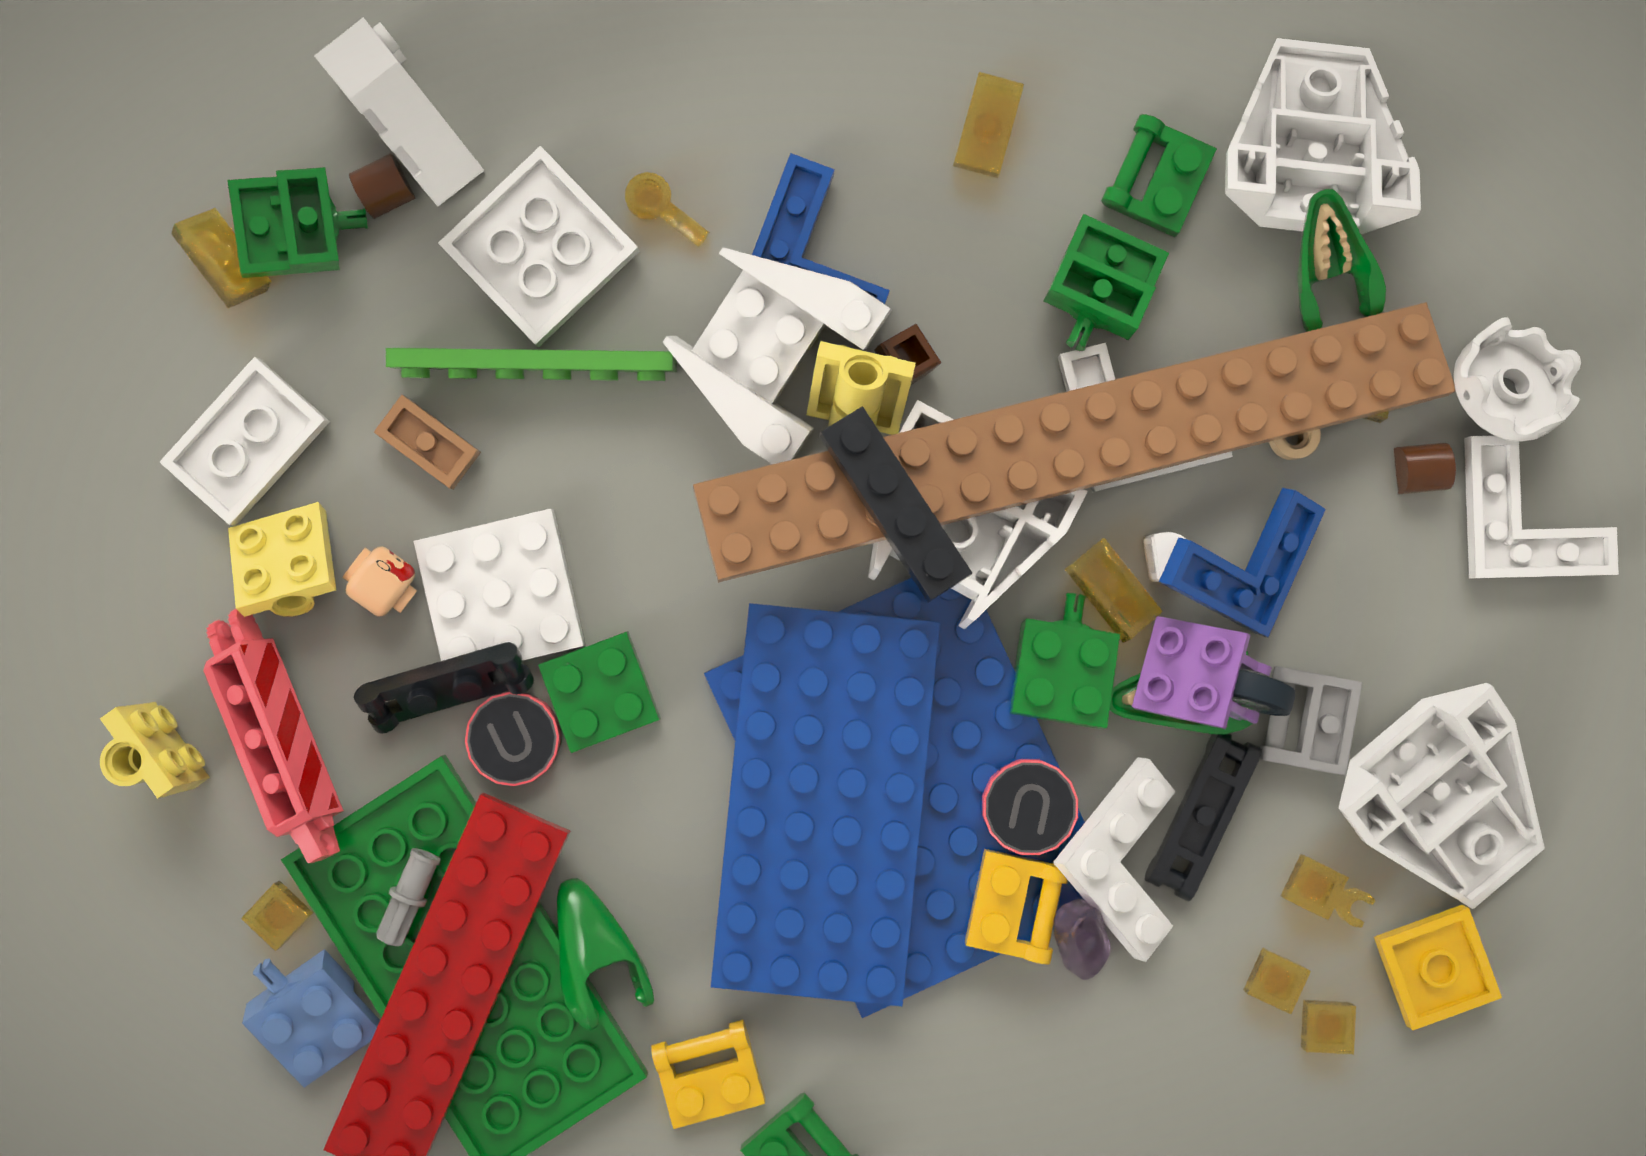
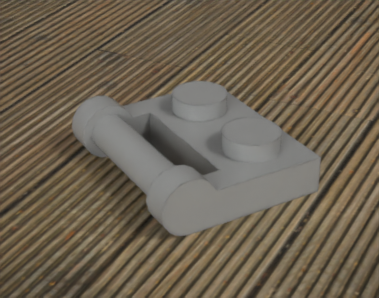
(1325, 724)

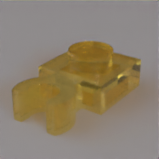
(1321, 890)

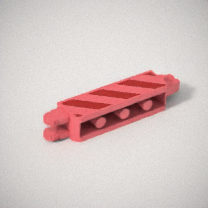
(272, 736)

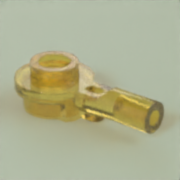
(650, 198)

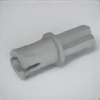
(407, 897)

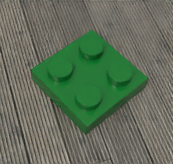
(599, 692)

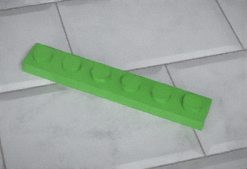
(513, 362)

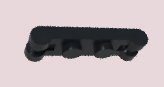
(443, 685)
(1203, 815)

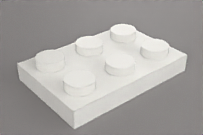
(244, 441)

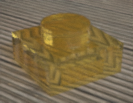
(277, 915)
(1277, 980)
(1328, 1027)

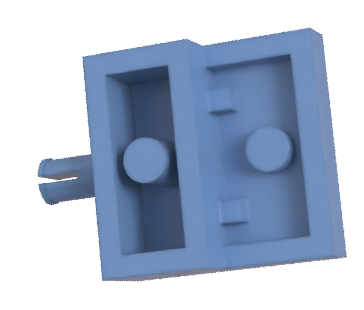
(309, 1016)

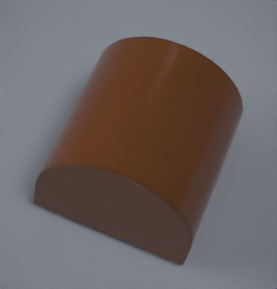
(381, 186)
(912, 347)
(1424, 468)

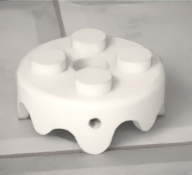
(1539, 374)

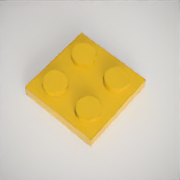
(1437, 967)

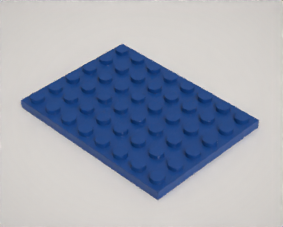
(967, 745)

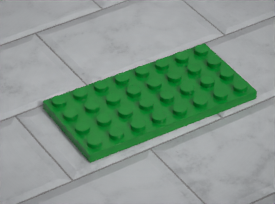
(533, 1061)

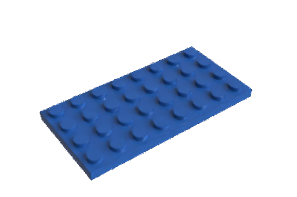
(825, 804)

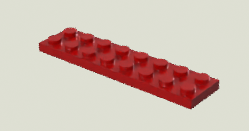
(449, 983)

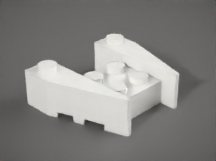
(370, 73)
(761, 341)
(996, 544)

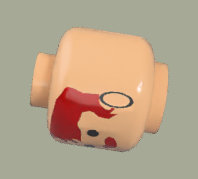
(380, 581)

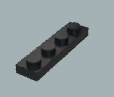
(895, 504)

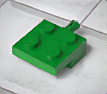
(288, 223)
(1105, 280)
(1065, 669)

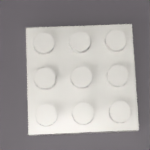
(539, 246)
(501, 587)

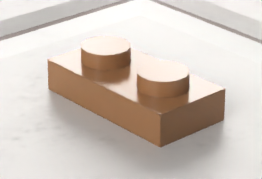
(427, 442)

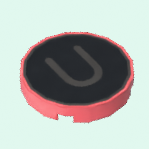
(513, 738)
(1030, 807)

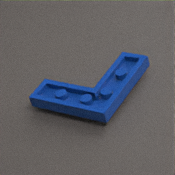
(794, 218)
(1258, 593)

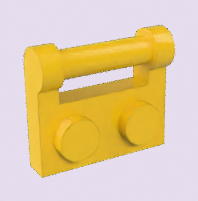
(1001, 901)
(712, 1088)

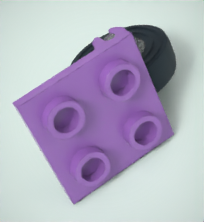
(1207, 677)

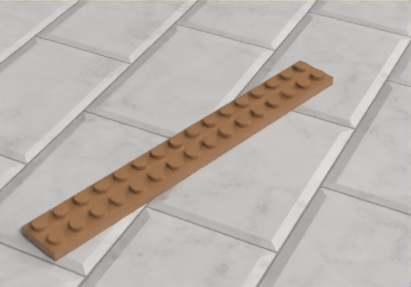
(1085, 437)

